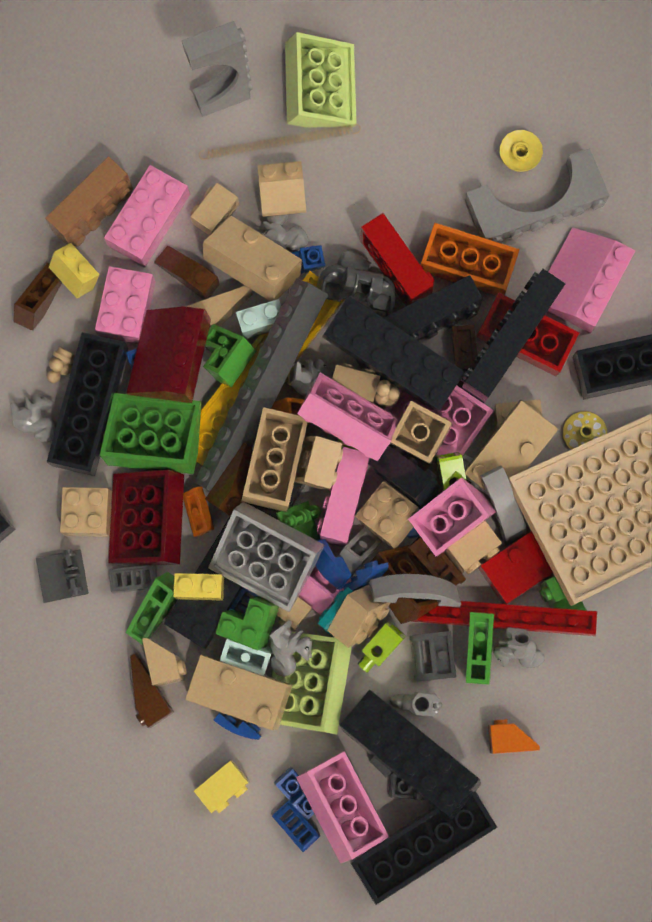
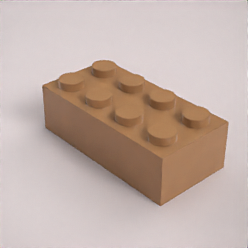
(90, 203)

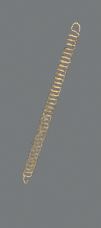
(344, 130)

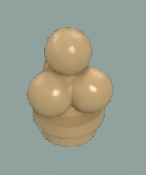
(60, 364)
(387, 393)

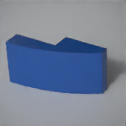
(311, 257)
(332, 567)
(371, 571)
(245, 730)
(292, 790)

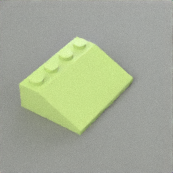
(320, 82)
(317, 686)

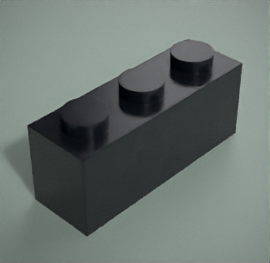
(406, 475)

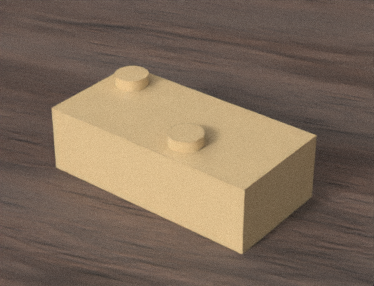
(252, 259)
(512, 444)
(274, 460)
(239, 692)

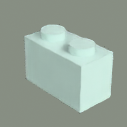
(258, 319)
(246, 657)

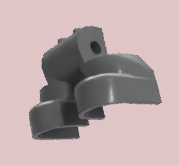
(345, 282)

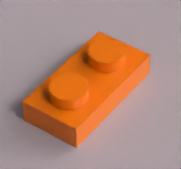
(198, 511)

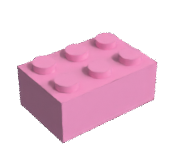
(124, 304)

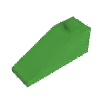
(153, 608)
(480, 648)

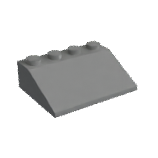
(265, 556)

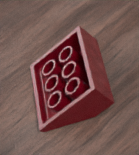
(170, 353)
(146, 518)

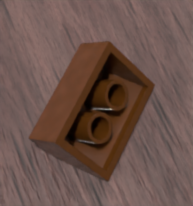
(403, 561)

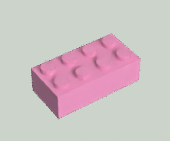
(147, 216)
(348, 417)
(344, 498)
(342, 807)

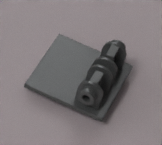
(62, 576)

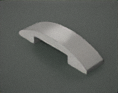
(507, 509)
(414, 586)

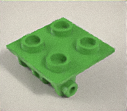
(302, 518)

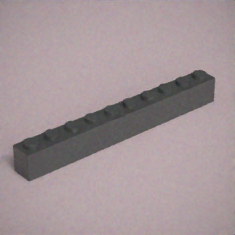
(264, 378)

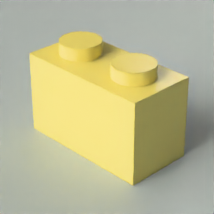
(73, 270)
(198, 586)
(221, 787)

